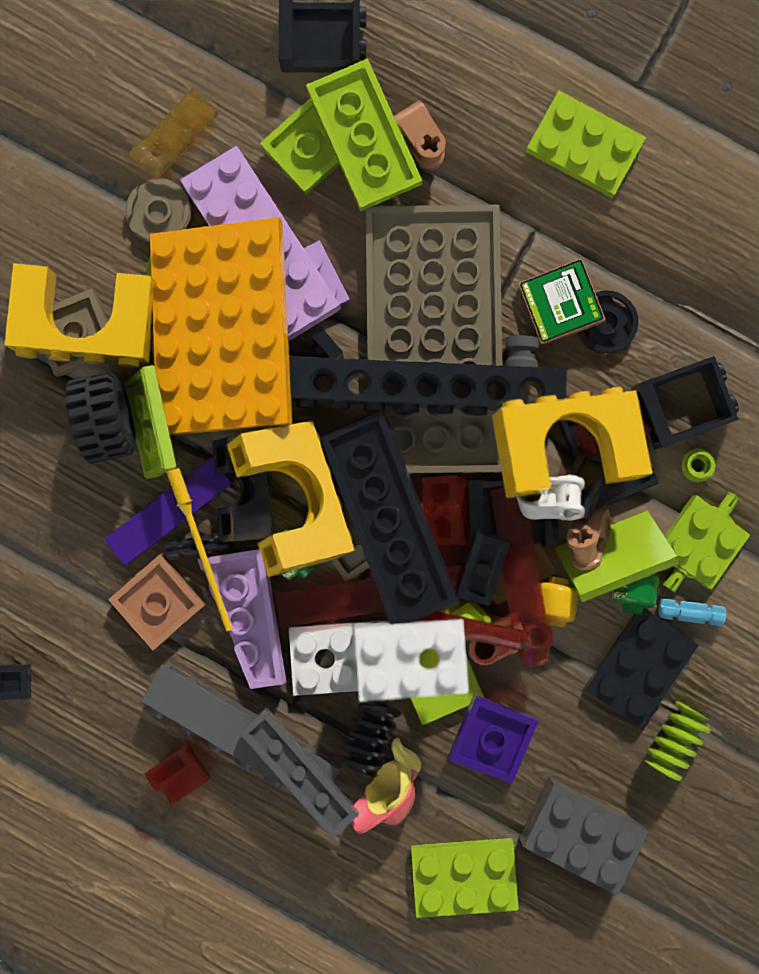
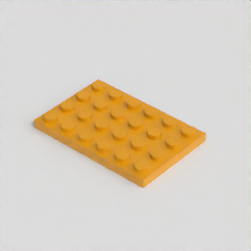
(221, 326)

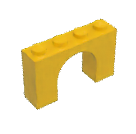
(34, 331)
(610, 417)
(299, 454)

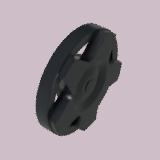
(613, 328)

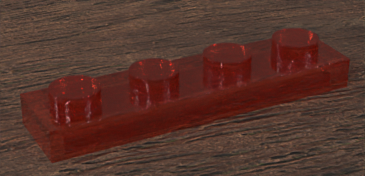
(521, 562)

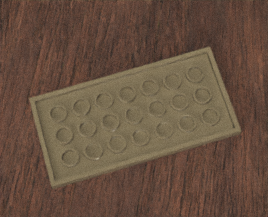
(437, 302)

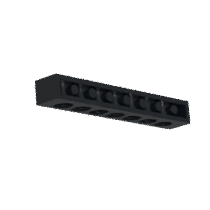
(306, 370)

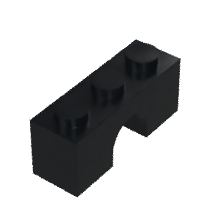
(251, 514)

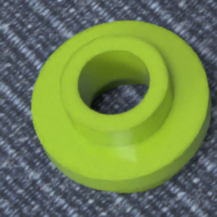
(705, 458)

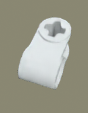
(555, 502)

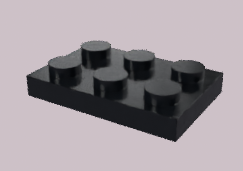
(641, 667)

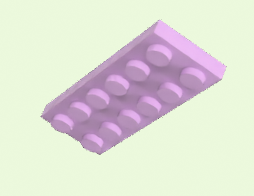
(232, 193)

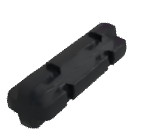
(187, 547)

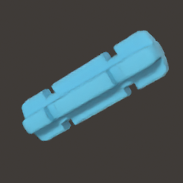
(692, 612)

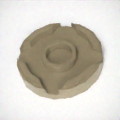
(158, 208)

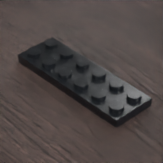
(389, 520)

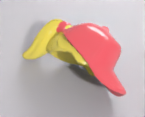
(390, 793)

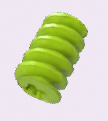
(678, 741)

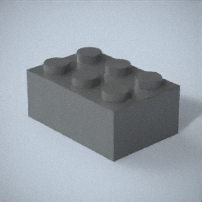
(583, 835)

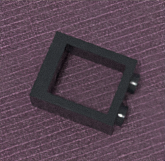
(652, 413)

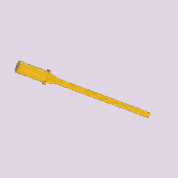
(184, 503)

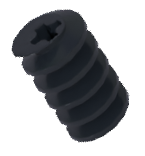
(370, 737)

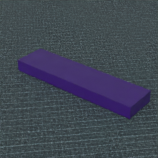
(164, 516)

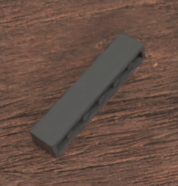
(216, 719)

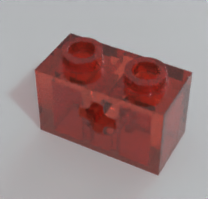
(447, 510)

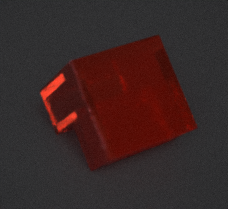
(177, 774)

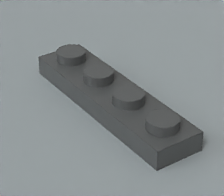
(299, 773)

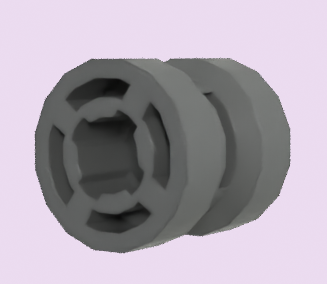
(521, 350)

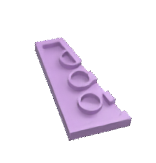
(252, 615)

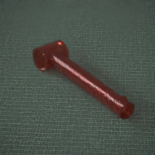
(506, 637)

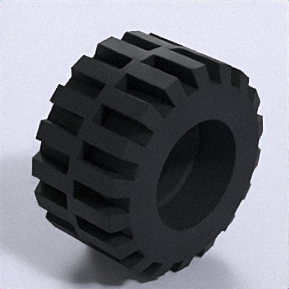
(100, 417)

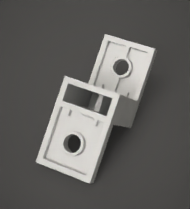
(379, 659)

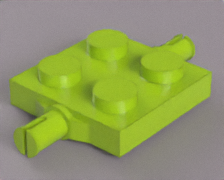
(704, 541)

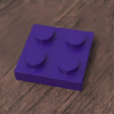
(493, 738)

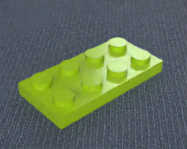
(364, 134)

